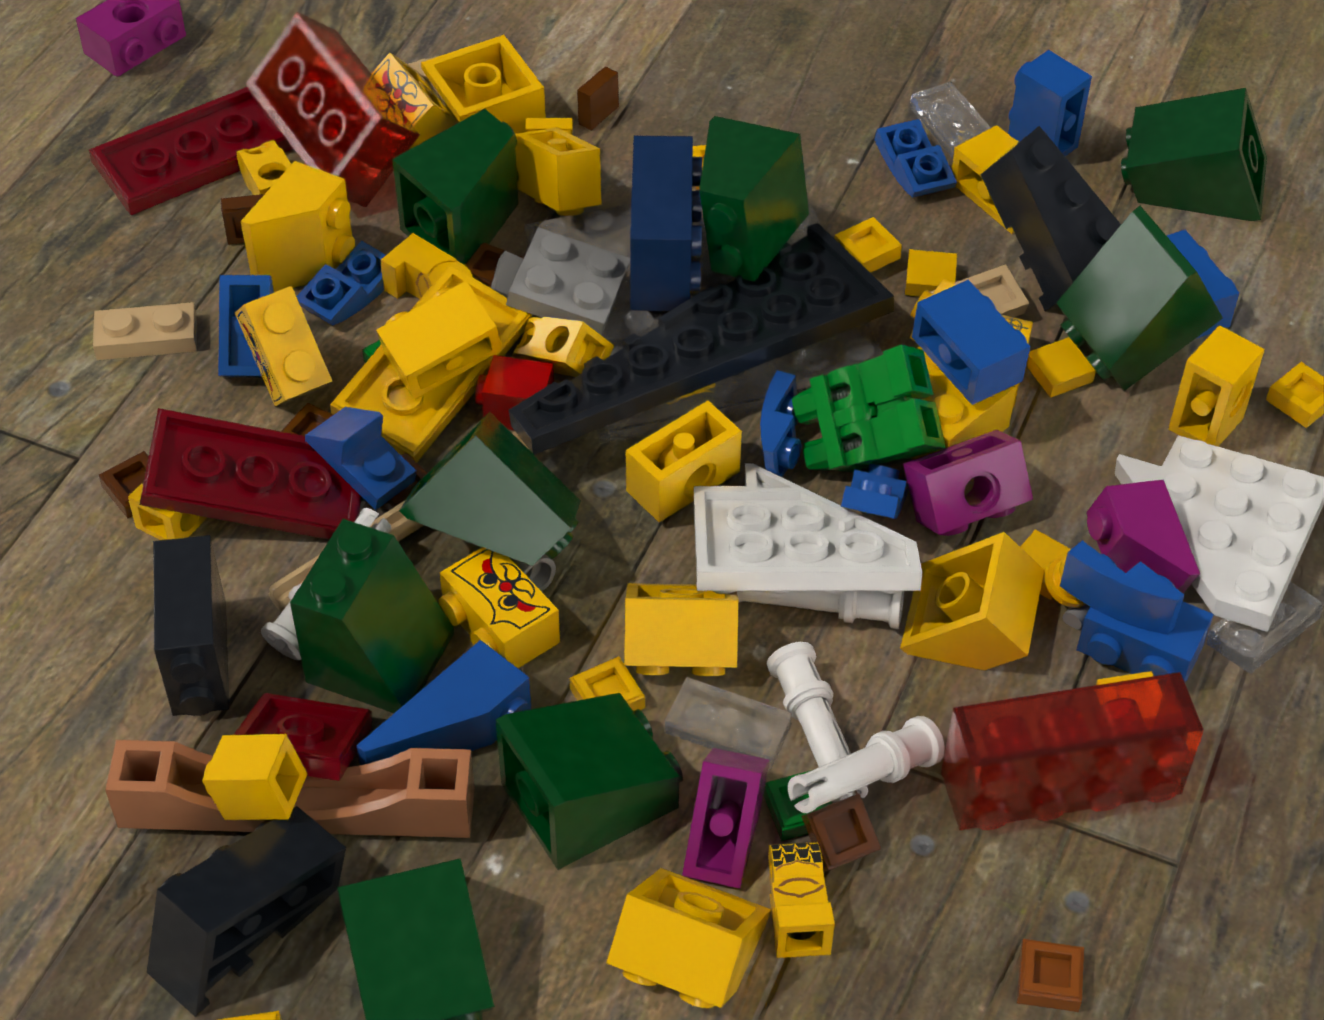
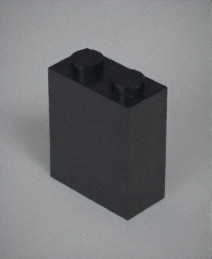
(190, 625)

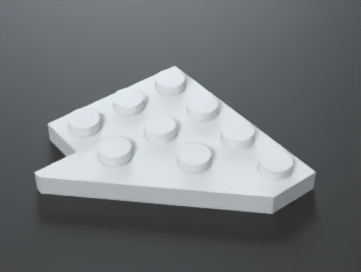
(1240, 520)
(794, 540)

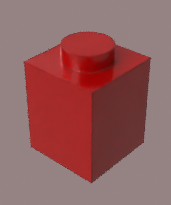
(510, 383)

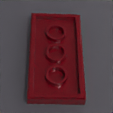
(184, 150)
(244, 476)

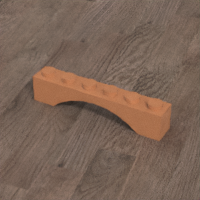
(403, 795)

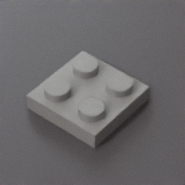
(568, 280)

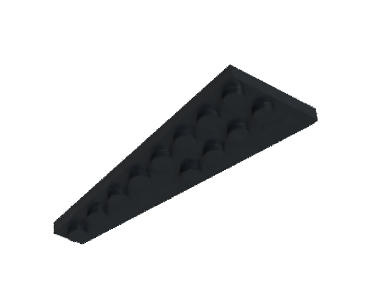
(724, 330)

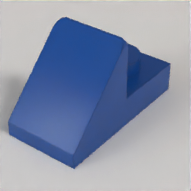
(235, 355)
(361, 456)

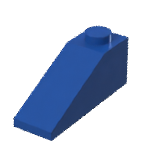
(454, 708)

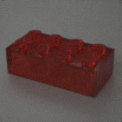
(331, 107)
(1070, 751)

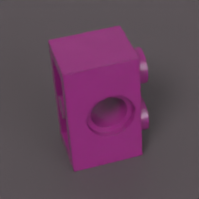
(129, 31)
(941, 477)

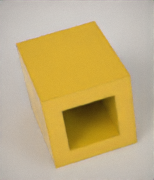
(254, 777)

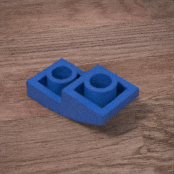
(913, 159)
(347, 289)
(778, 424)
(876, 492)
(1131, 597)

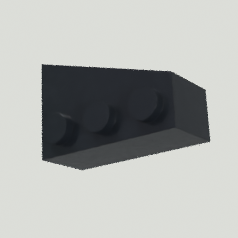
(1050, 211)
(236, 900)

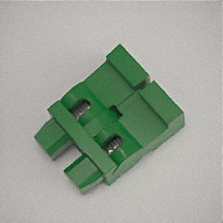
(879, 412)

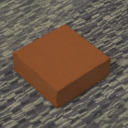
(1050, 975)

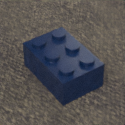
(662, 223)

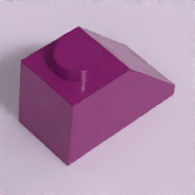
(1142, 525)
(725, 817)

